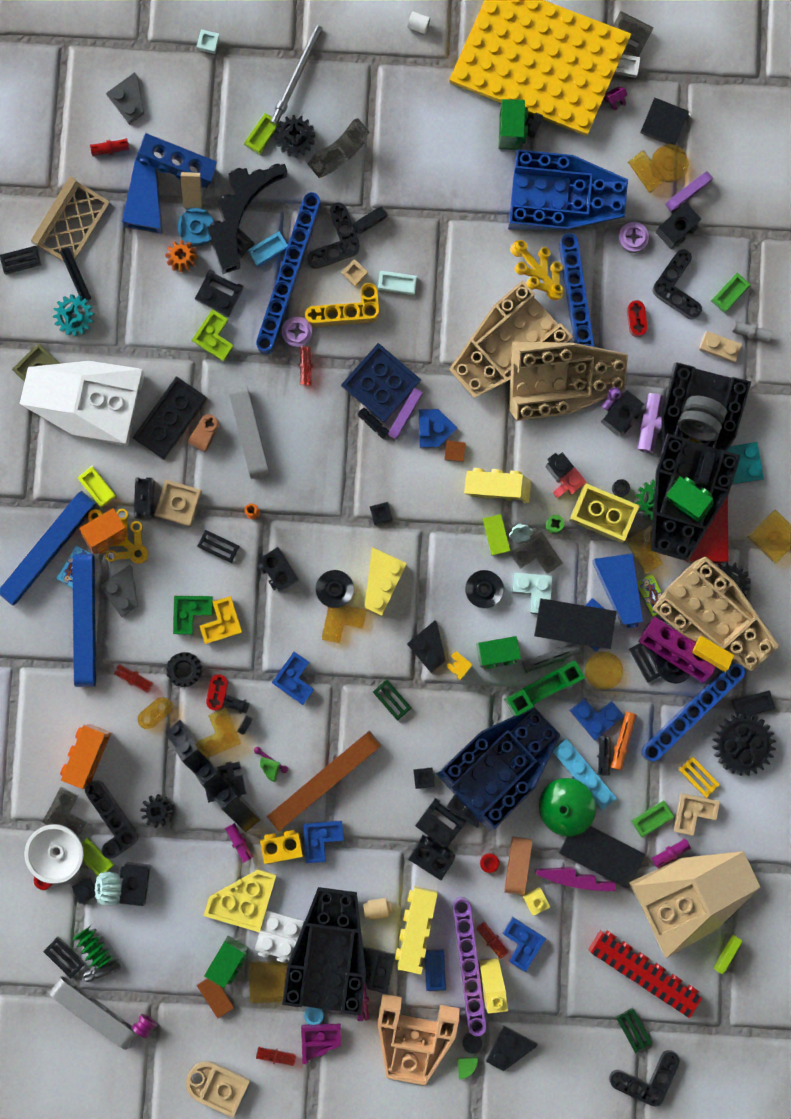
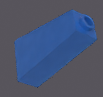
(143, 200)
(621, 587)

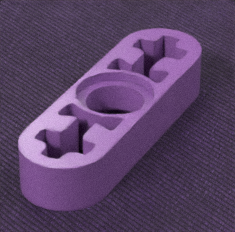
(689, 191)
(405, 413)

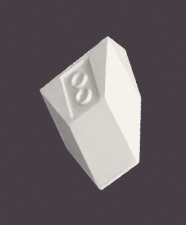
(85, 398)

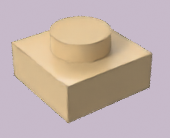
(354, 273)

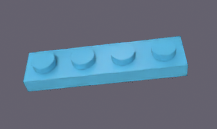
(583, 772)

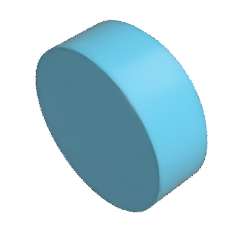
(314, 1015)

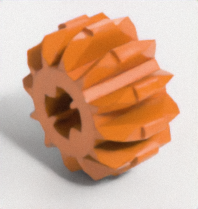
(186, 261)

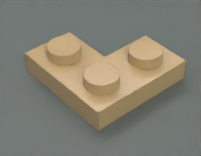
(692, 807)

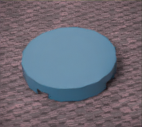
(193, 226)

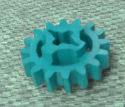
(71, 322)

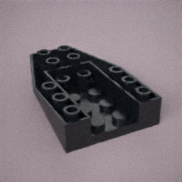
(689, 382)

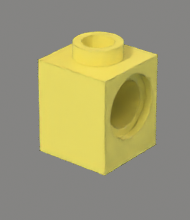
(536, 901)

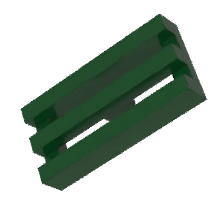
(402, 712)
(642, 1045)

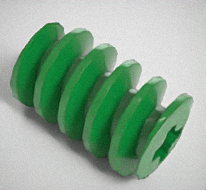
(92, 947)

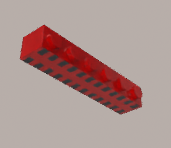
(644, 973)

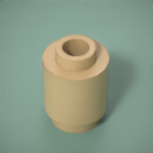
(377, 908)

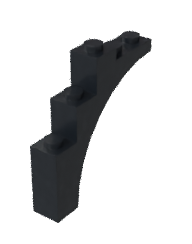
(245, 189)
(211, 778)

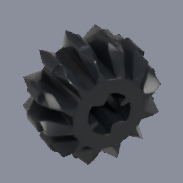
(159, 817)

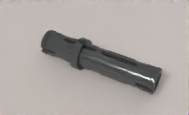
(562, 653)

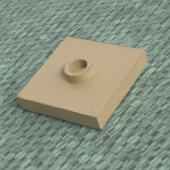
(178, 503)

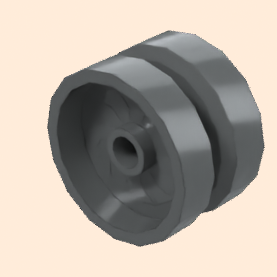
(702, 418)

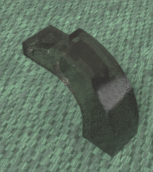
(345, 147)

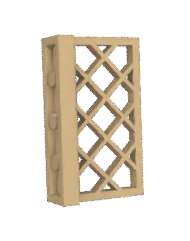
(56, 211)

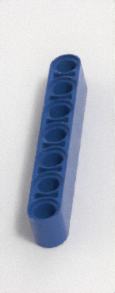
(575, 289)
(47, 548)
(84, 620)
(683, 714)

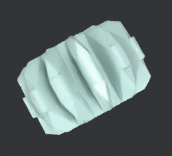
(108, 888)

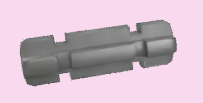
(102, 971)

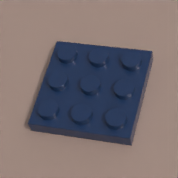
(381, 382)

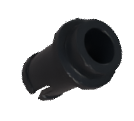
(237, 704)

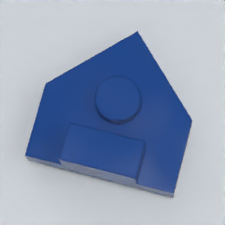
(434, 428)

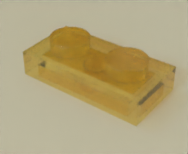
(646, 171)

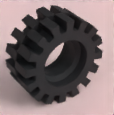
(172, 669)

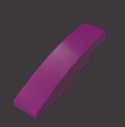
(568, 877)

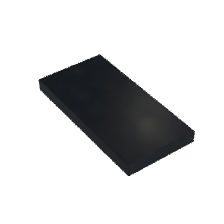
(170, 418)
(575, 623)
(603, 855)

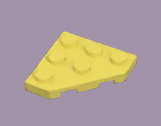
(243, 901)

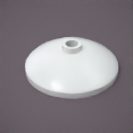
(43, 860)

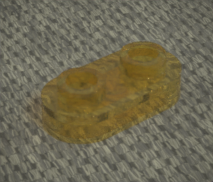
(155, 713)

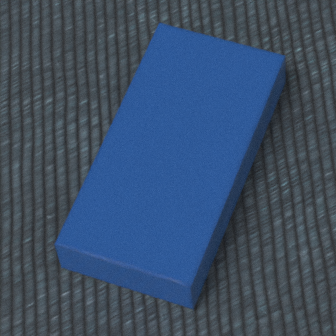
(435, 970)

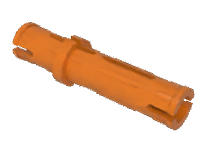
(623, 741)

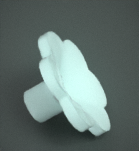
(521, 533)

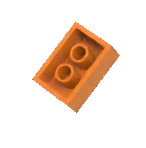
(85, 755)

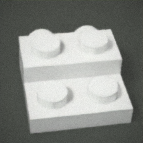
(278, 936)

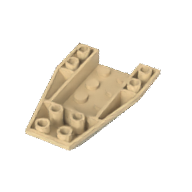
(488, 354)
(713, 606)

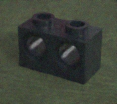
(281, 568)
(429, 861)

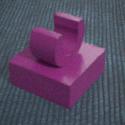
(615, 95)

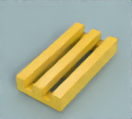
(693, 782)

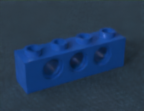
(169, 151)

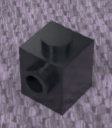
(558, 465)

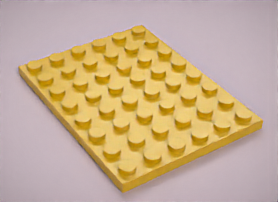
(543, 57)

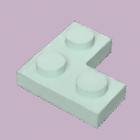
(537, 585)

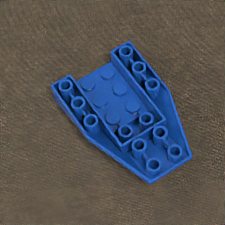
(563, 192)

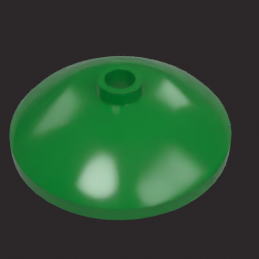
(577, 800)

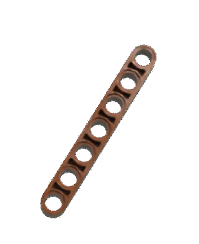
(324, 781)

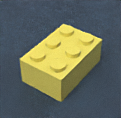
(604, 513)

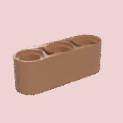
(518, 865)

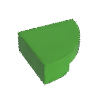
(270, 768)
(466, 1066)

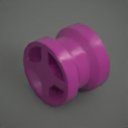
(144, 1026)

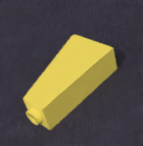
(493, 986)

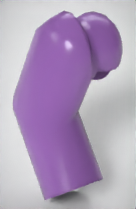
(613, 396)

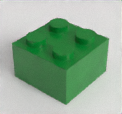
(512, 124)
(690, 499)
(498, 651)
(226, 961)

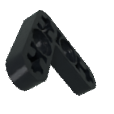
(341, 245)
(669, 285)
(653, 1085)

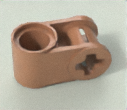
(203, 436)

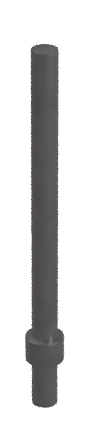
(281, 105)

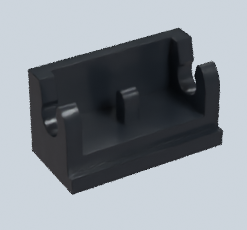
(144, 497)

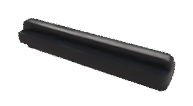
(75, 273)

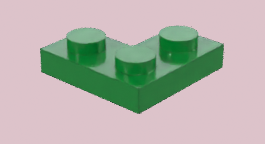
(184, 610)

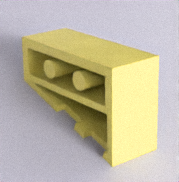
(497, 485)
(382, 580)

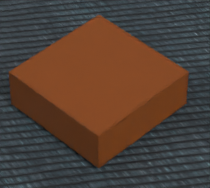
(455, 451)

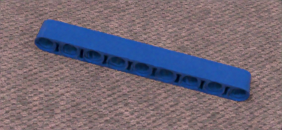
(288, 264)

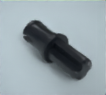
(604, 756)

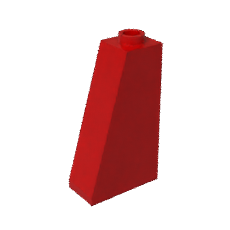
(715, 540)

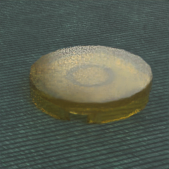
(671, 162)
(603, 670)

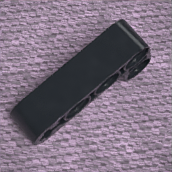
(107, 816)

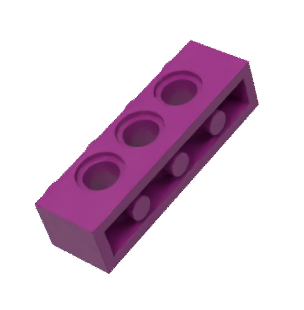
(675, 649)

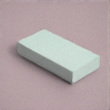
(397, 283)

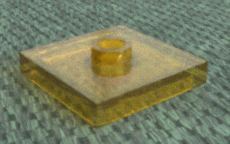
(773, 536)
(267, 981)

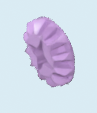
(640, 232)
(304, 327)

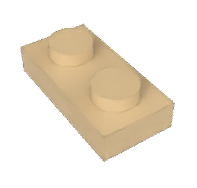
(720, 346)

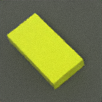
(97, 487)

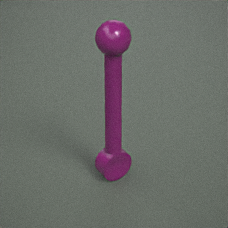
(257, 750)

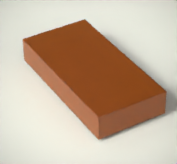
(215, 997)

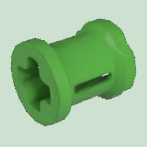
(554, 518)

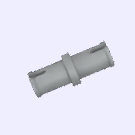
(752, 331)

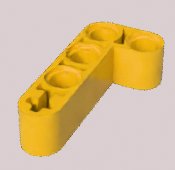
(342, 309)

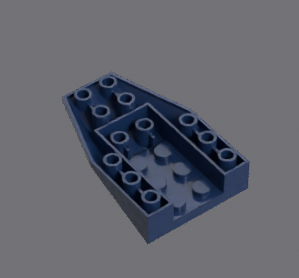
(501, 766)

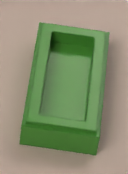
(730, 292)
(652, 819)

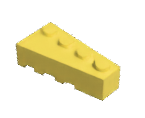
(416, 929)

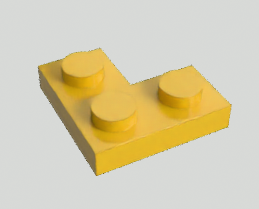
(227, 622)

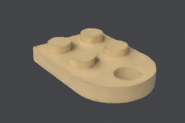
(219, 1088)

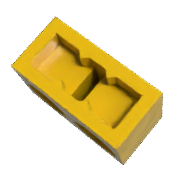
(283, 851)

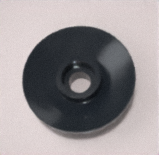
(332, 579)
(493, 584)
(669, 671)

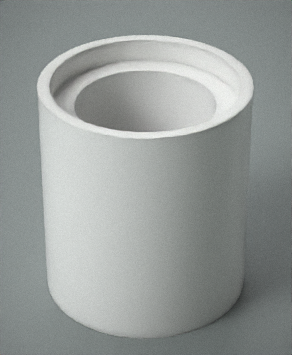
(418, 22)

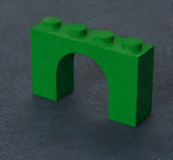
(545, 686)

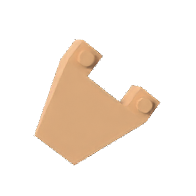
(412, 1044)

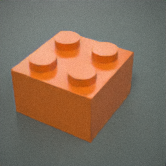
(104, 532)

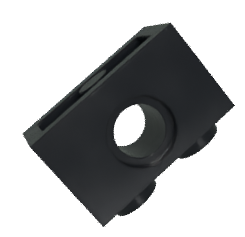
(687, 218)
(628, 403)
(140, 873)

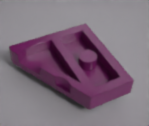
(319, 1039)

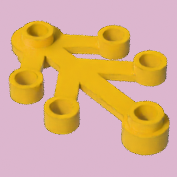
(552, 287)
(133, 548)

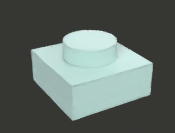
(208, 41)

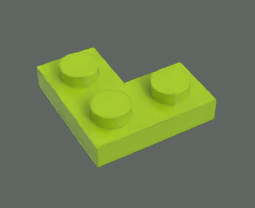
(209, 339)

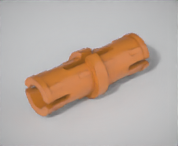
(251, 506)

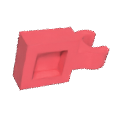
(570, 482)

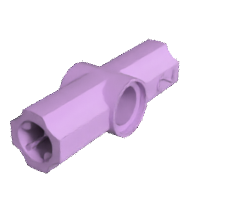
(650, 423)

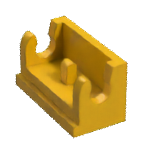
(461, 667)

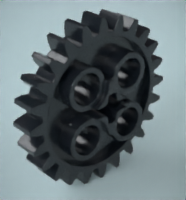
(730, 733)

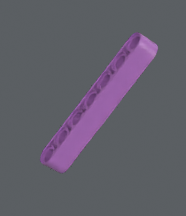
(469, 975)

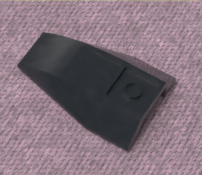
(672, 529)
(328, 956)

